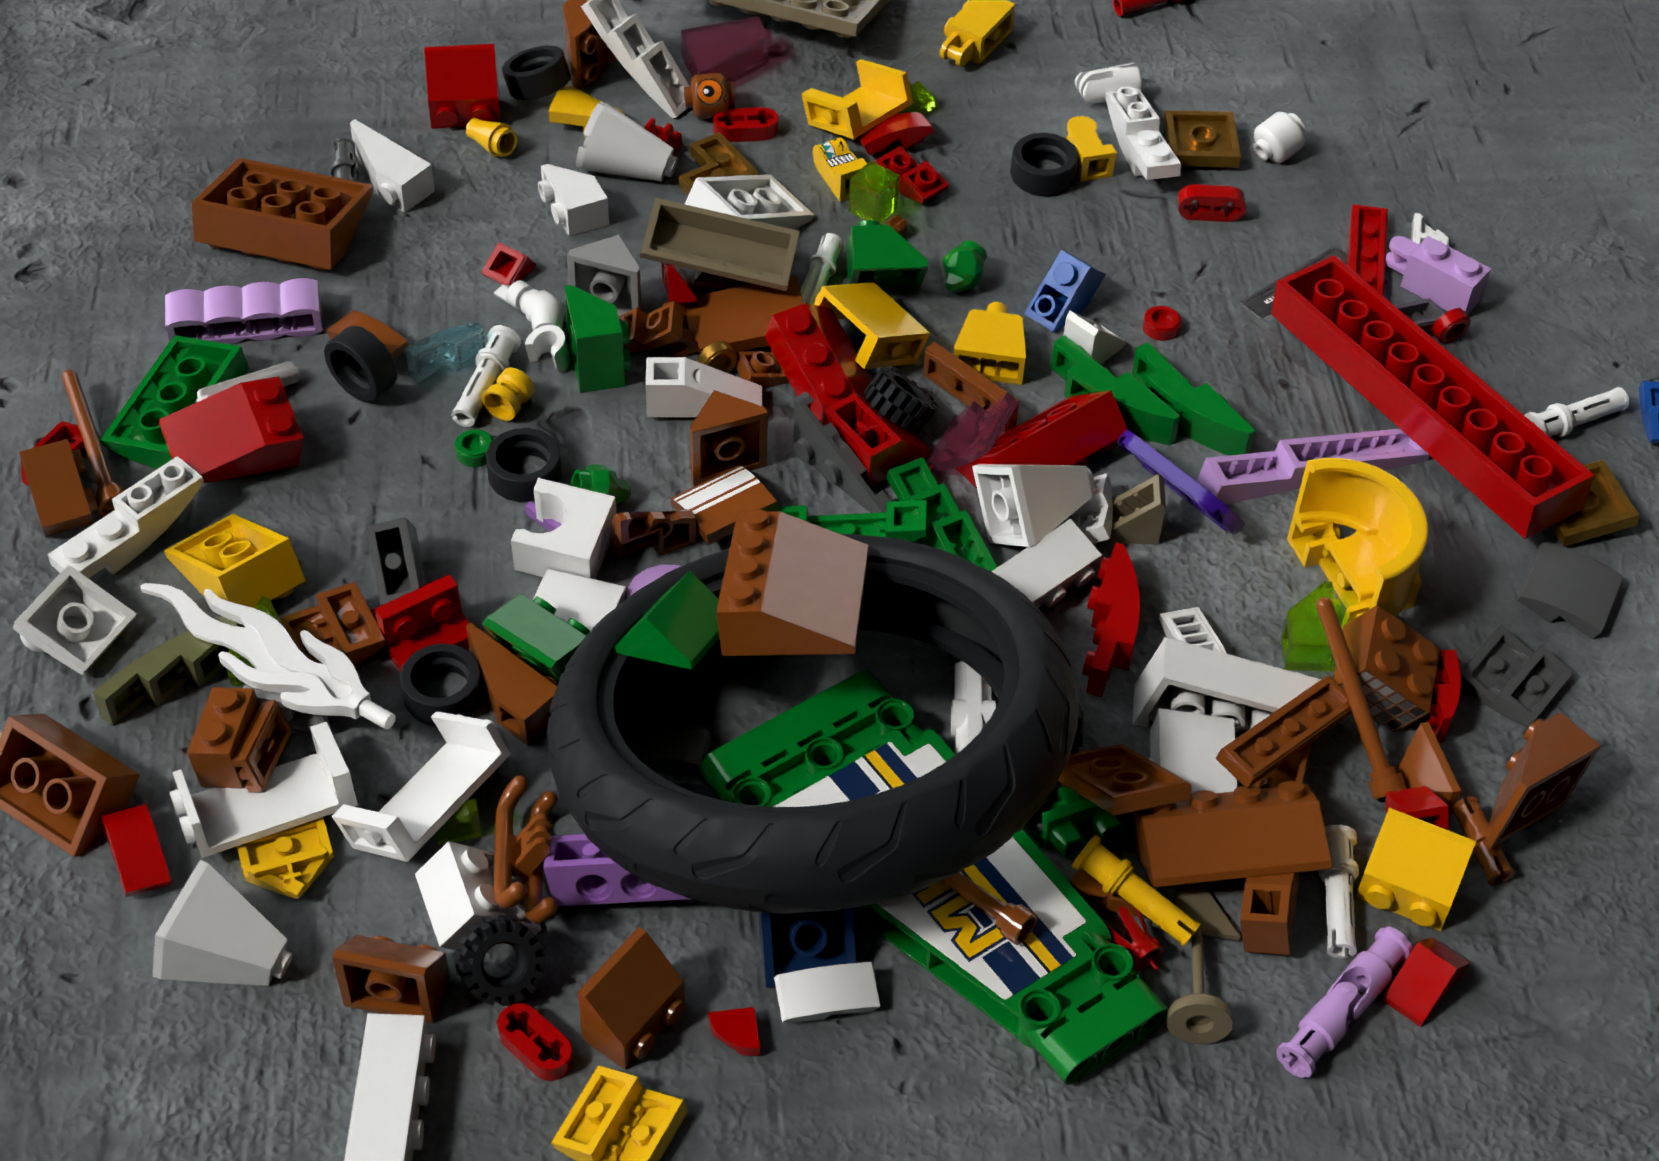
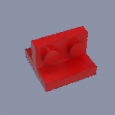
(422, 619)

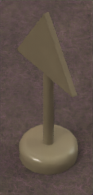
(1201, 1016)

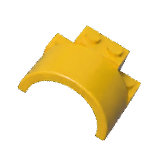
(1390, 537)

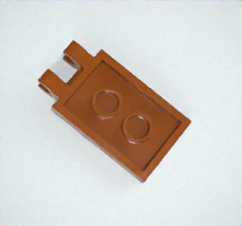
(734, 316)

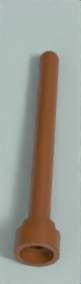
(107, 488)
(1383, 776)
(1013, 920)

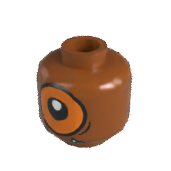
(709, 95)

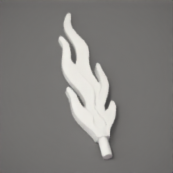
(277, 661)

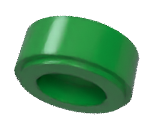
(472, 447)

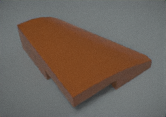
(663, 529)

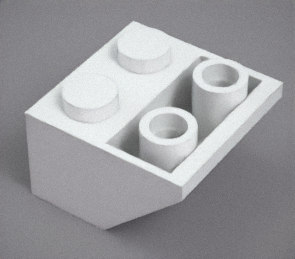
(460, 892)

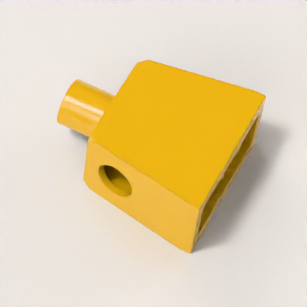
(993, 343)

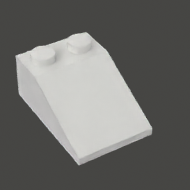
(751, 198)

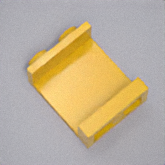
(881, 95)
(890, 331)

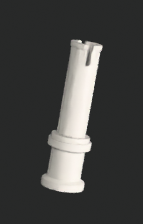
(490, 364)
(1561, 419)
(1340, 891)

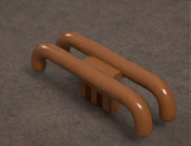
(523, 853)

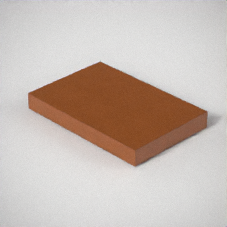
(1122, 780)

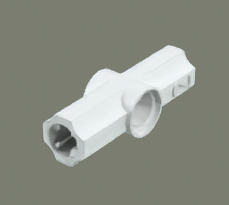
(970, 706)

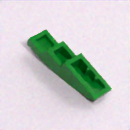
(946, 525)

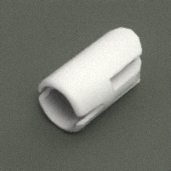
(1095, 83)

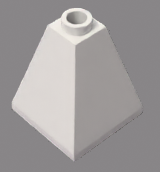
(1029, 500)
(217, 936)

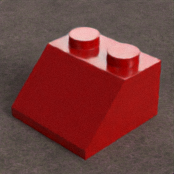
(462, 84)

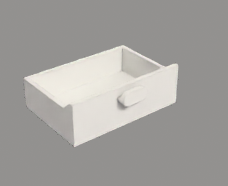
(1188, 748)

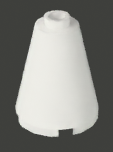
(623, 147)

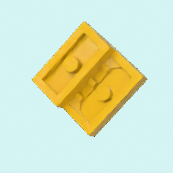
(619, 1120)

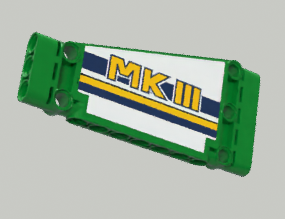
(1053, 974)

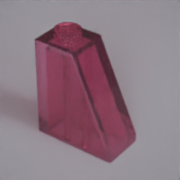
(726, 48)

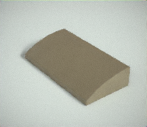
(720, 244)

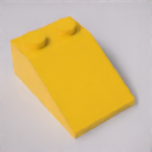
(238, 561)

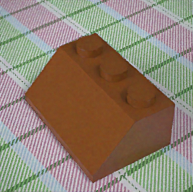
(60, 781)

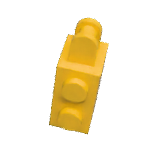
(977, 30)

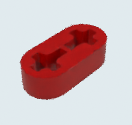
(746, 124)
(1211, 203)
(541, 1034)

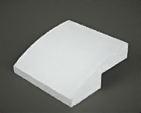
(580, 597)

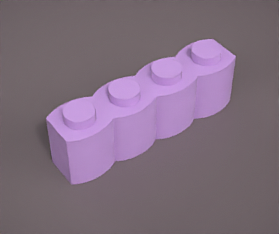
(250, 312)

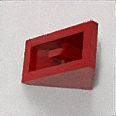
(1425, 980)

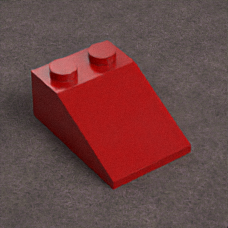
(236, 431)

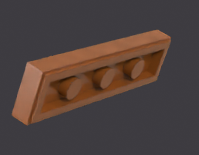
(1285, 732)

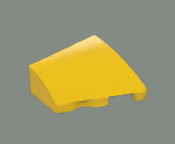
(573, 107)

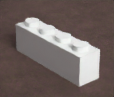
(1052, 565)
(390, 1089)

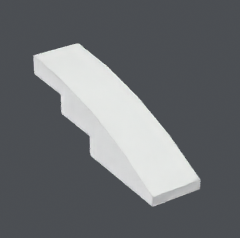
(633, 47)

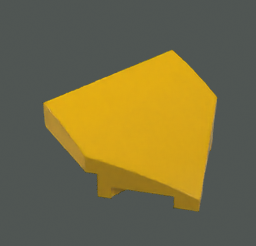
(287, 859)

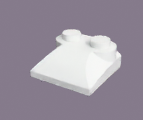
(73, 620)

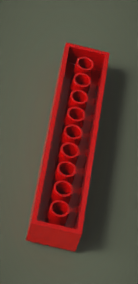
(1432, 397)

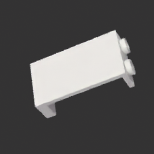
(433, 794)
(291, 797)

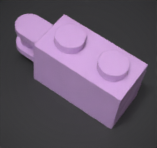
(1438, 272)

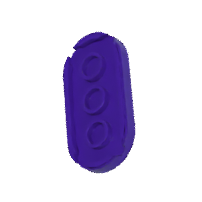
(1181, 483)

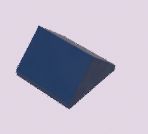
(805, 941)

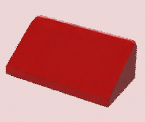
(677, 284)

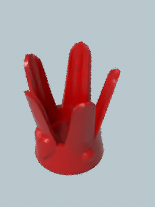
(1143, 947)

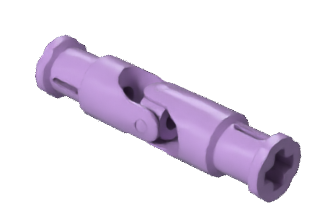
(1329, 1018)

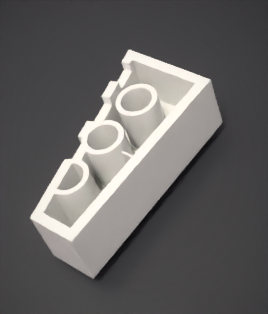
(1213, 684)

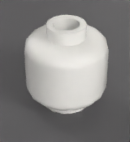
(1279, 137)

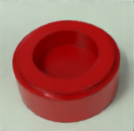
(1161, 323)
(1451, 325)

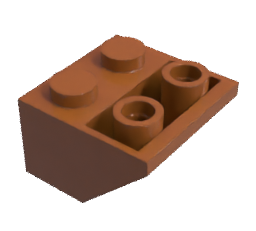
(585, 49)

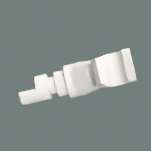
(546, 318)

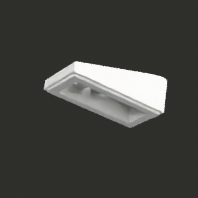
(1200, 624)

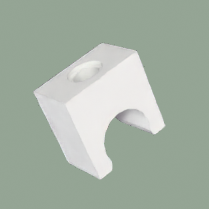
(574, 546)

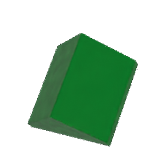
(677, 627)

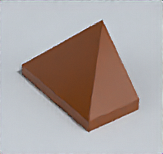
(1427, 766)

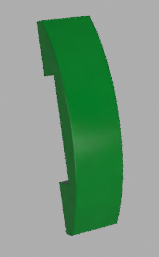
(901, 520)

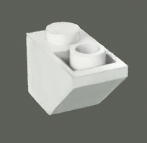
(574, 199)

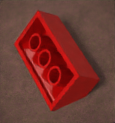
(1058, 434)

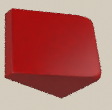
(507, 265)

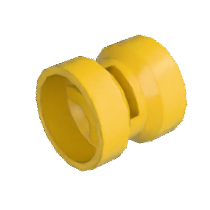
(505, 397)

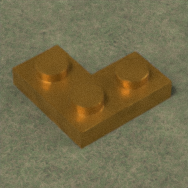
(716, 159)

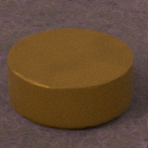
(719, 356)

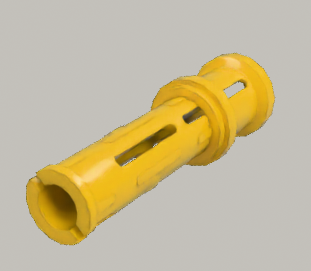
(1118, 878)

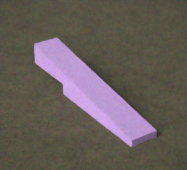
(1273, 472)

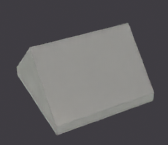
(607, 272)

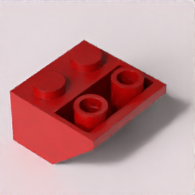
(873, 437)

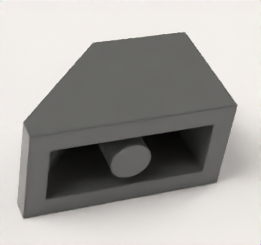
(395, 558)

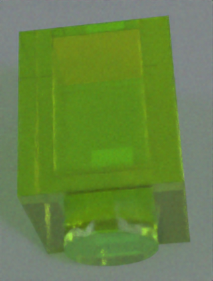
(873, 192)

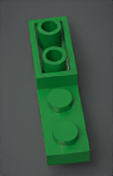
(1141, 409)
(1202, 411)

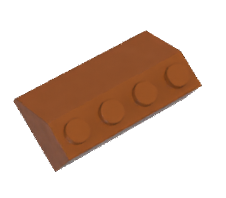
(1232, 835)

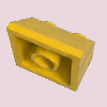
(1415, 869)

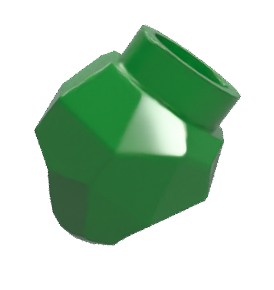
(964, 266)
(601, 480)

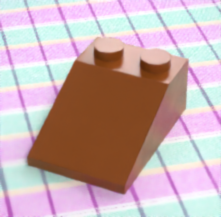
(1540, 776)

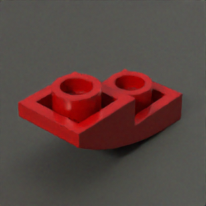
(905, 127)
(916, 180)
(1445, 694)
(136, 850)

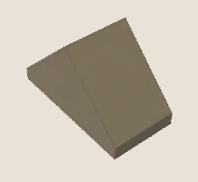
(1139, 513)

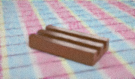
(262, 745)

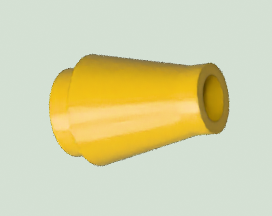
(493, 136)

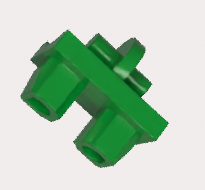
(1074, 818)

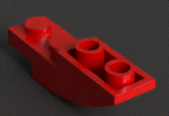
(1114, 617)

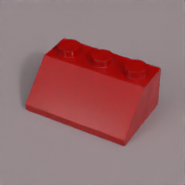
(816, 355)

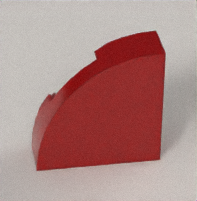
(736, 1029)

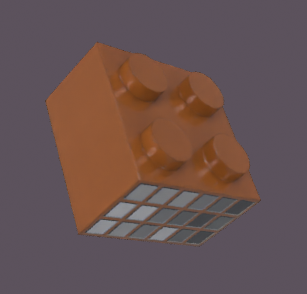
(1393, 667)

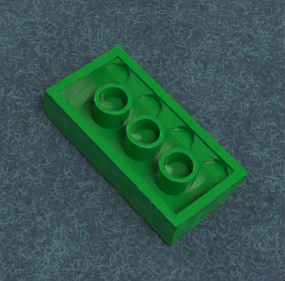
(167, 388)

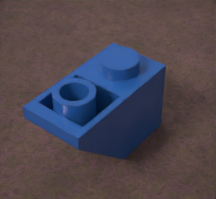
(1064, 289)

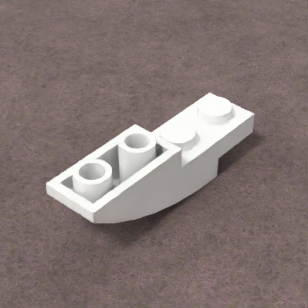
(1139, 135)
(138, 520)

